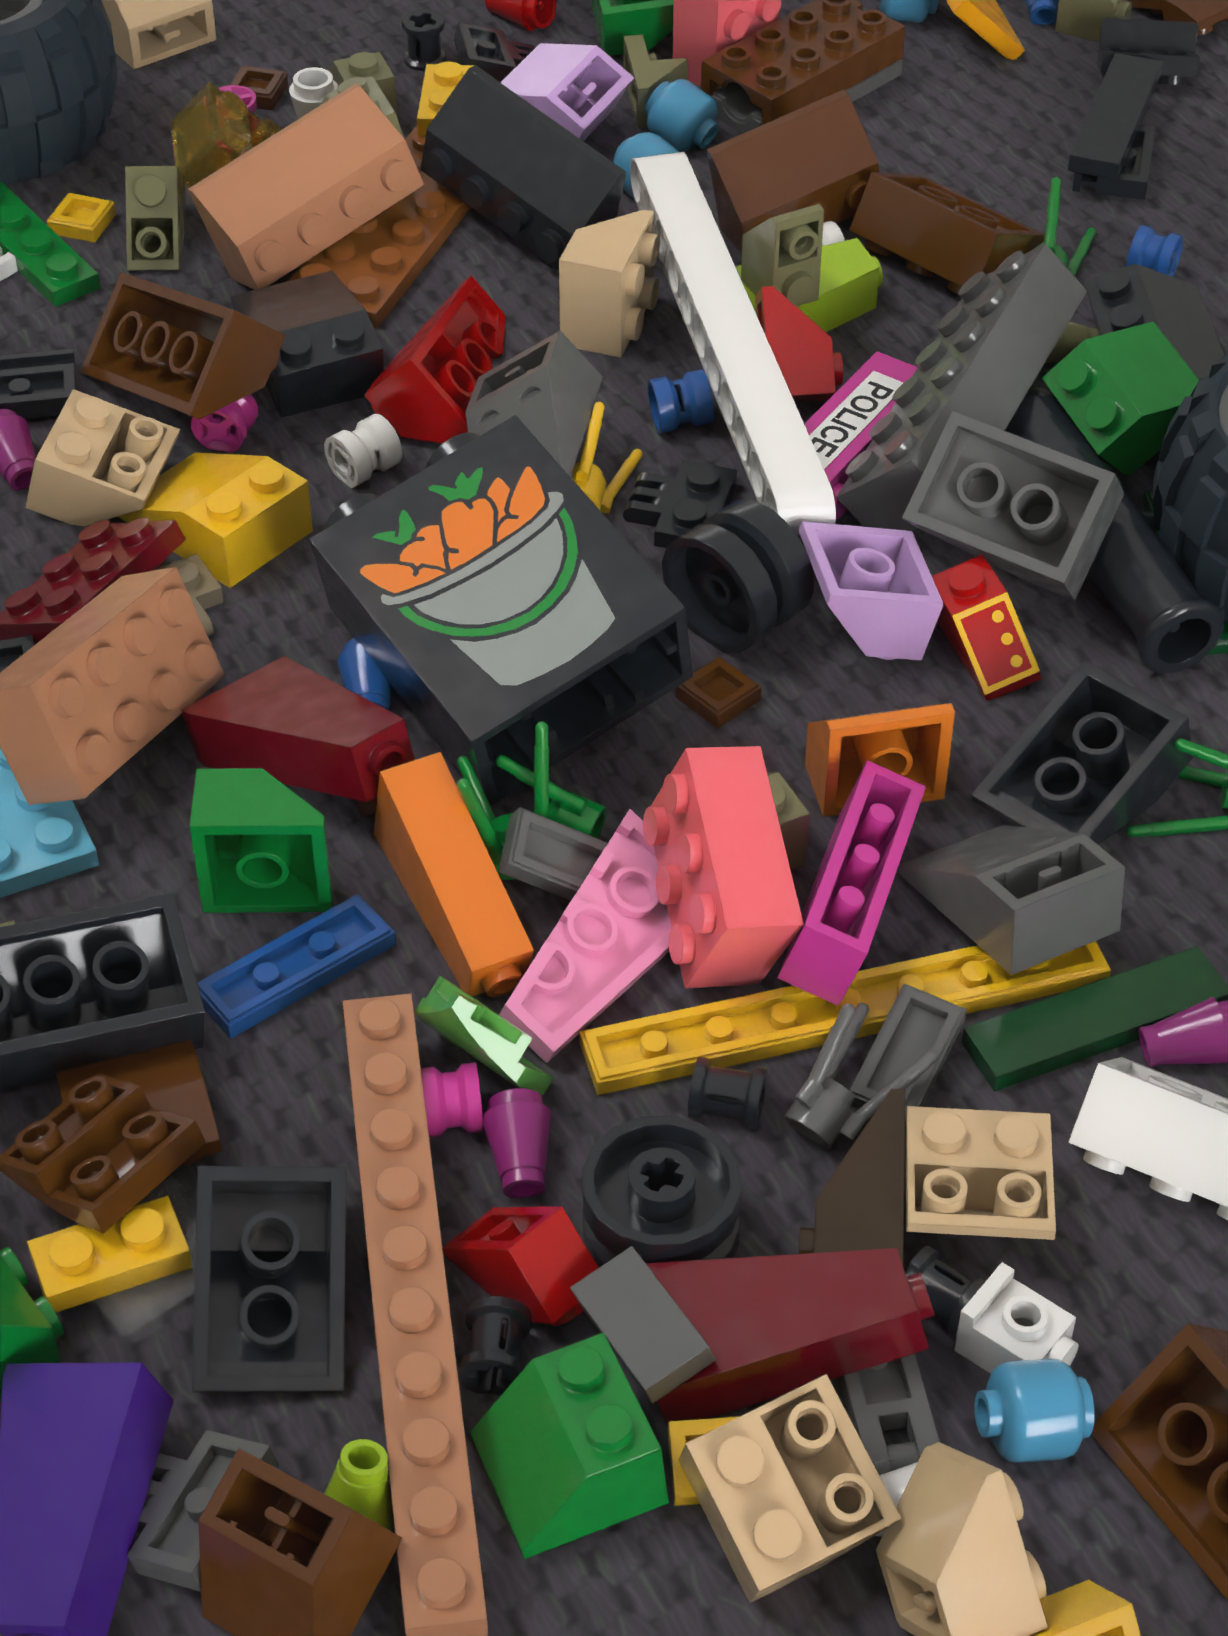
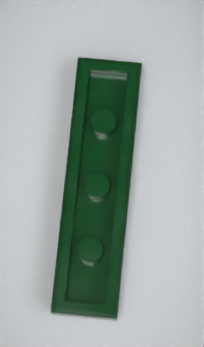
(1089, 1018)

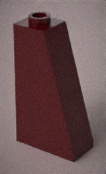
(299, 731)
(790, 1322)

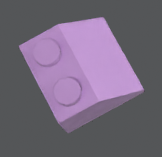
(875, 586)

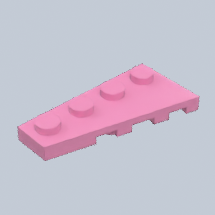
(598, 946)

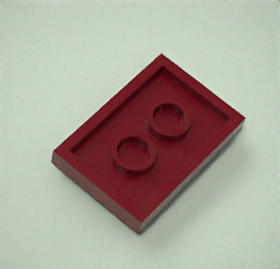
(85, 571)

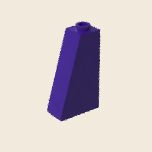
(72, 1489)

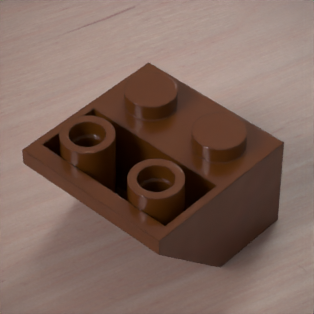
(286, 1555)

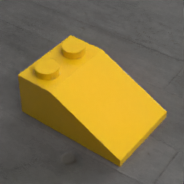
(231, 510)

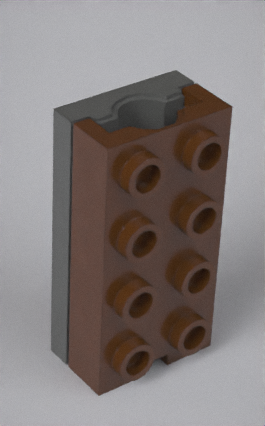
(803, 61)

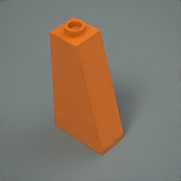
(450, 876)

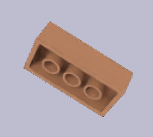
(103, 686)

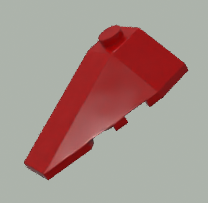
(435, 373)

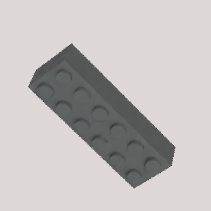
(975, 367)

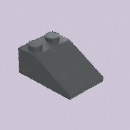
(1015, 504)

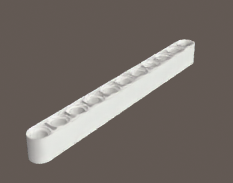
(732, 344)

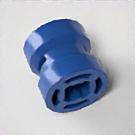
(680, 401)

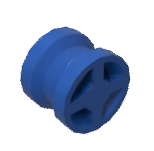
(1155, 250)

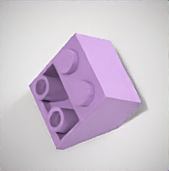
(570, 84)

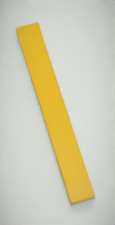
(796, 1020)

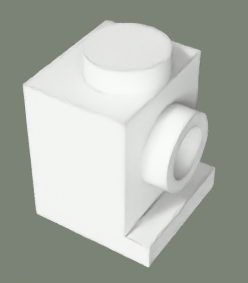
(1013, 1324)

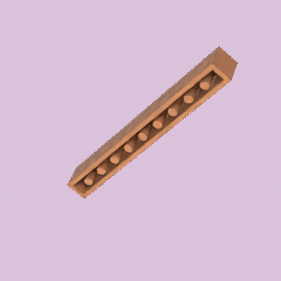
(413, 1325)

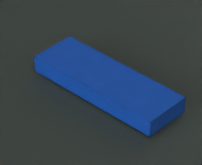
(294, 965)

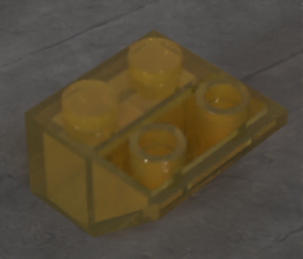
(214, 132)

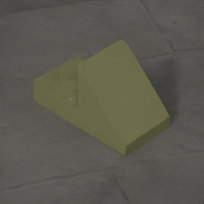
(648, 74)

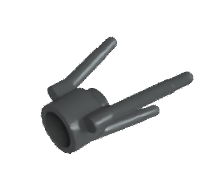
(823, 1104)

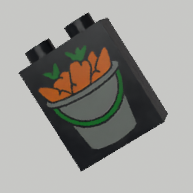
(502, 603)

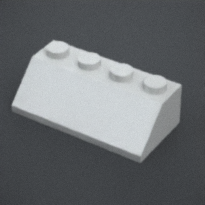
(1156, 1128)

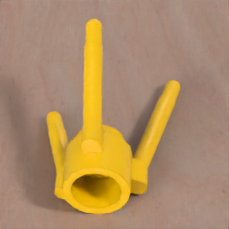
(590, 477)

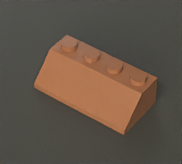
(305, 188)

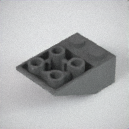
(547, 389)
(1023, 891)

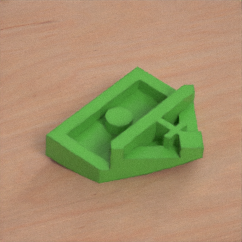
(481, 1034)

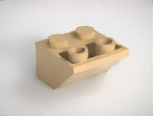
(158, 28)
(609, 282)
(98, 462)
(979, 1173)
(788, 1487)
(959, 1553)

